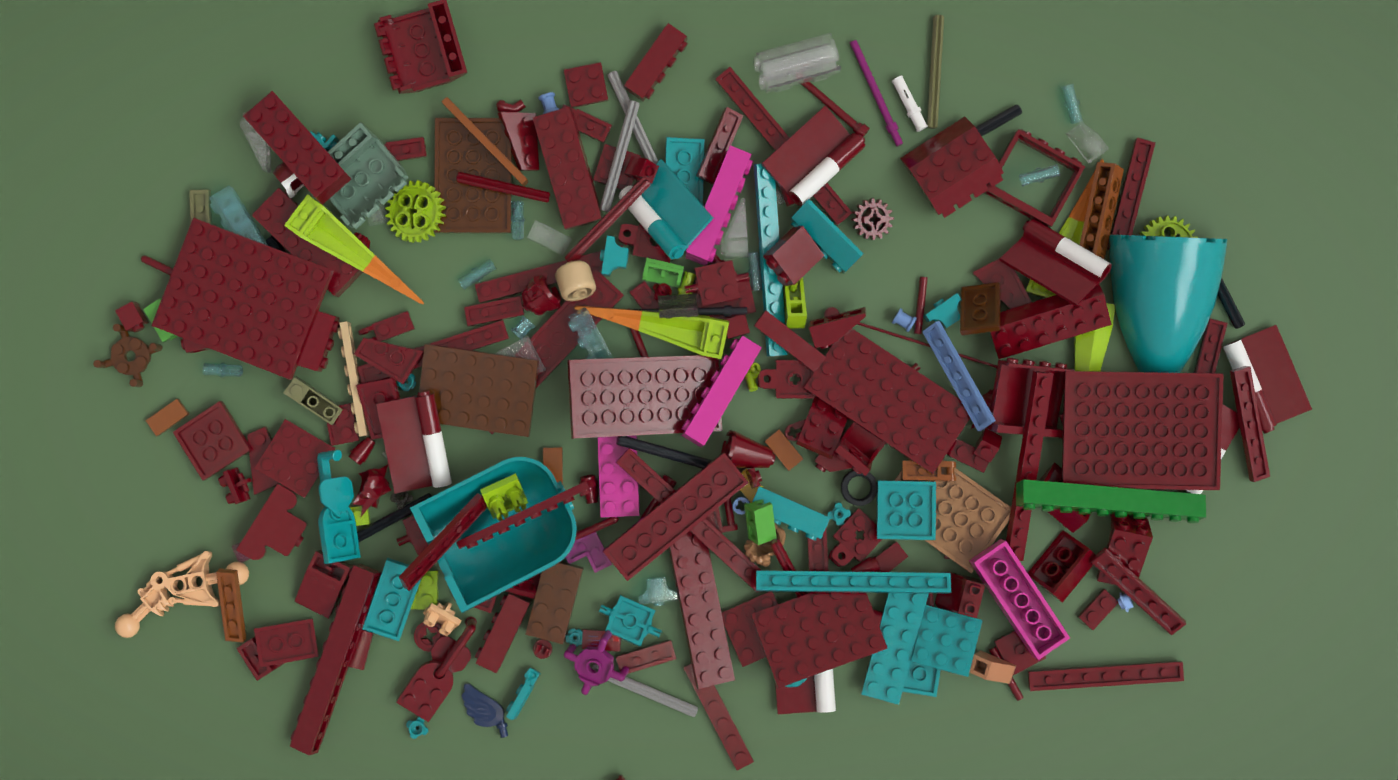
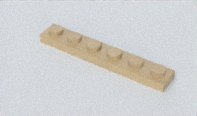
(348, 350)

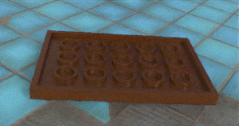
(467, 206)
(481, 389)

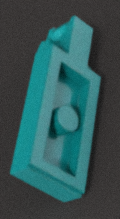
(523, 693)

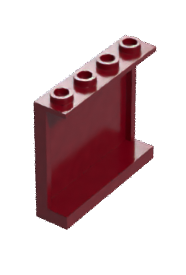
(1012, 395)

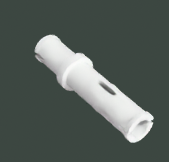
(913, 110)

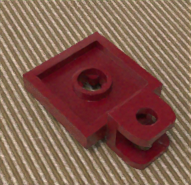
(640, 240)
(780, 379)
(847, 543)

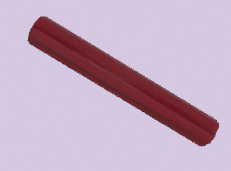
(783, 559)

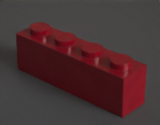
(655, 62)
(503, 632)

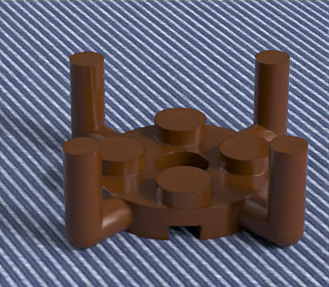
(119, 356)

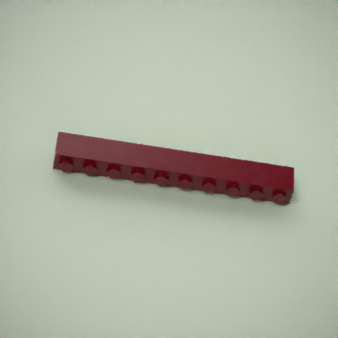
(335, 659)

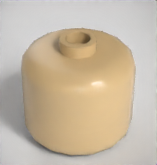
(575, 281)

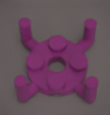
(601, 658)

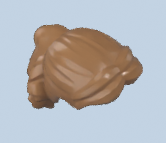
(762, 553)

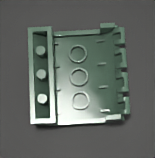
(372, 174)

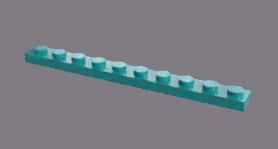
(768, 236)
(853, 582)

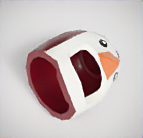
(288, 179)

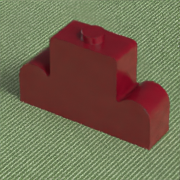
(274, 527)

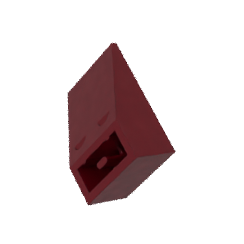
(323, 585)

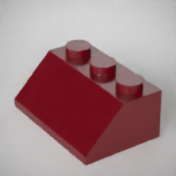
(319, 342)
(1069, 520)
(1062, 566)

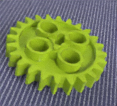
(431, 212)
(1157, 228)

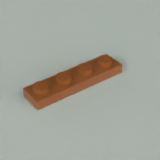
(231, 605)

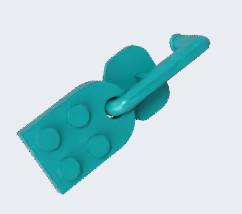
(336, 519)

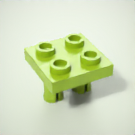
(504, 497)

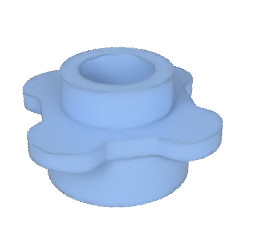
(1125, 602)

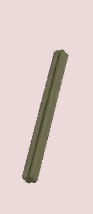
(935, 71)

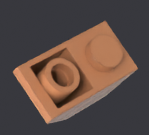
(992, 668)

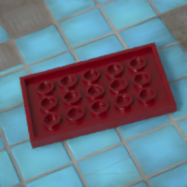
(817, 634)

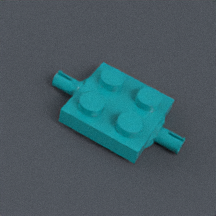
(630, 621)

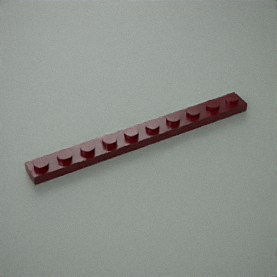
(776, 137)
(1029, 457)
(703, 531)

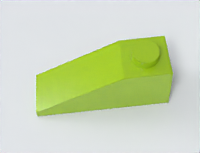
(795, 305)

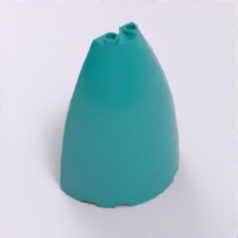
(1164, 295)

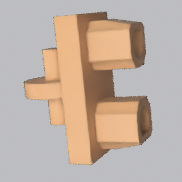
(442, 615)

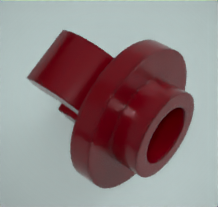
(542, 649)

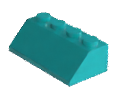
(827, 236)

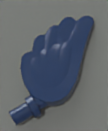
(484, 709)

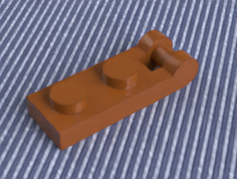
(914, 472)

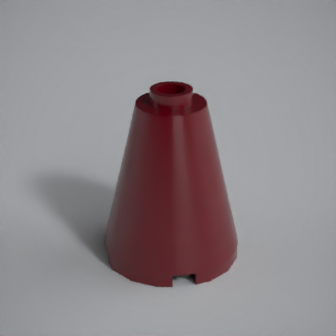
(747, 452)

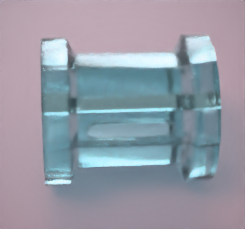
(523, 327)

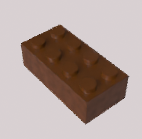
(554, 602)

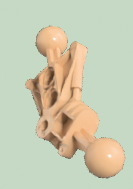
(157, 598)

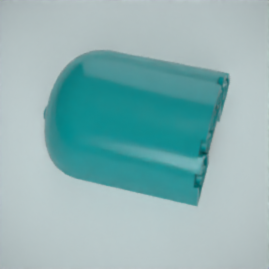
(507, 558)

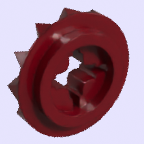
(421, 631)

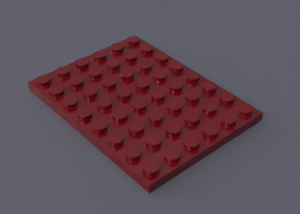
(242, 298)
(1142, 429)

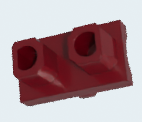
(237, 486)

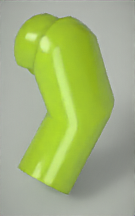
(751, 377)

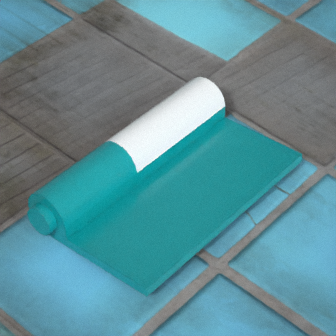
(669, 212)

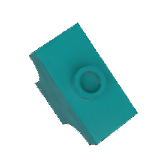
(613, 256)
(945, 311)

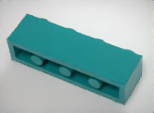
(794, 514)

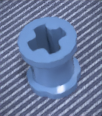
(548, 102)
(904, 320)
(735, 503)

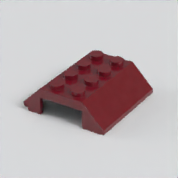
(421, 48)
(953, 167)

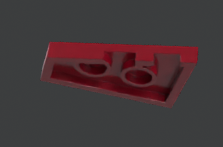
(1012, 289)
(389, 358)
(259, 442)

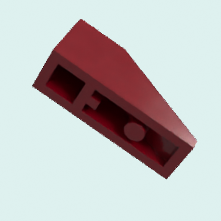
(831, 328)

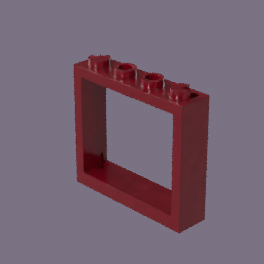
(1055, 154)

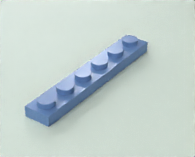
(958, 376)

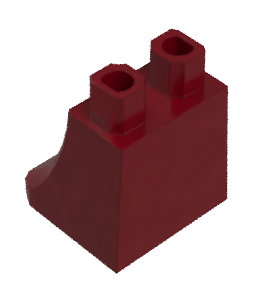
(964, 595)

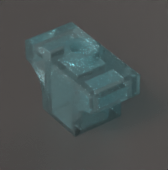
(657, 592)

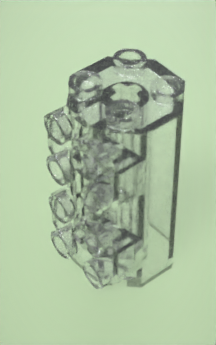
(797, 63)

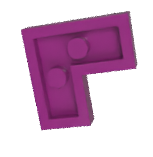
(592, 548)

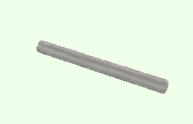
(637, 129)
(619, 156)
(654, 694)

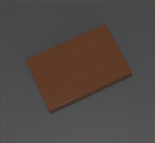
(980, 308)

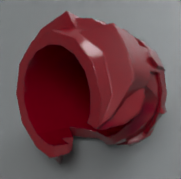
(539, 298)

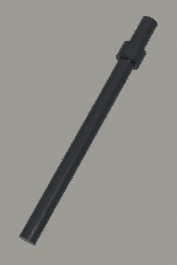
(727, 310)

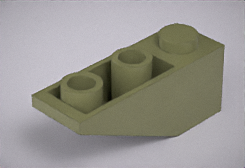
(313, 400)

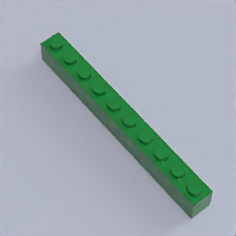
(1110, 500)

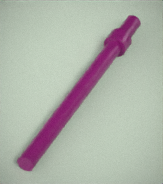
(891, 127)

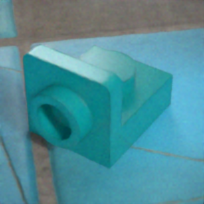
(332, 141)

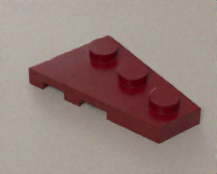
(523, 139)

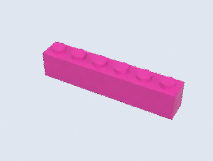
(721, 391)

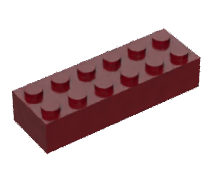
(297, 147)
(568, 168)
(274, 215)
(1048, 322)

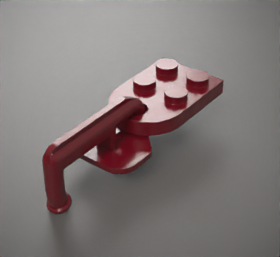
(428, 690)

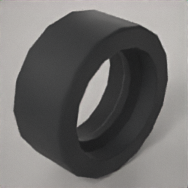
(858, 502)

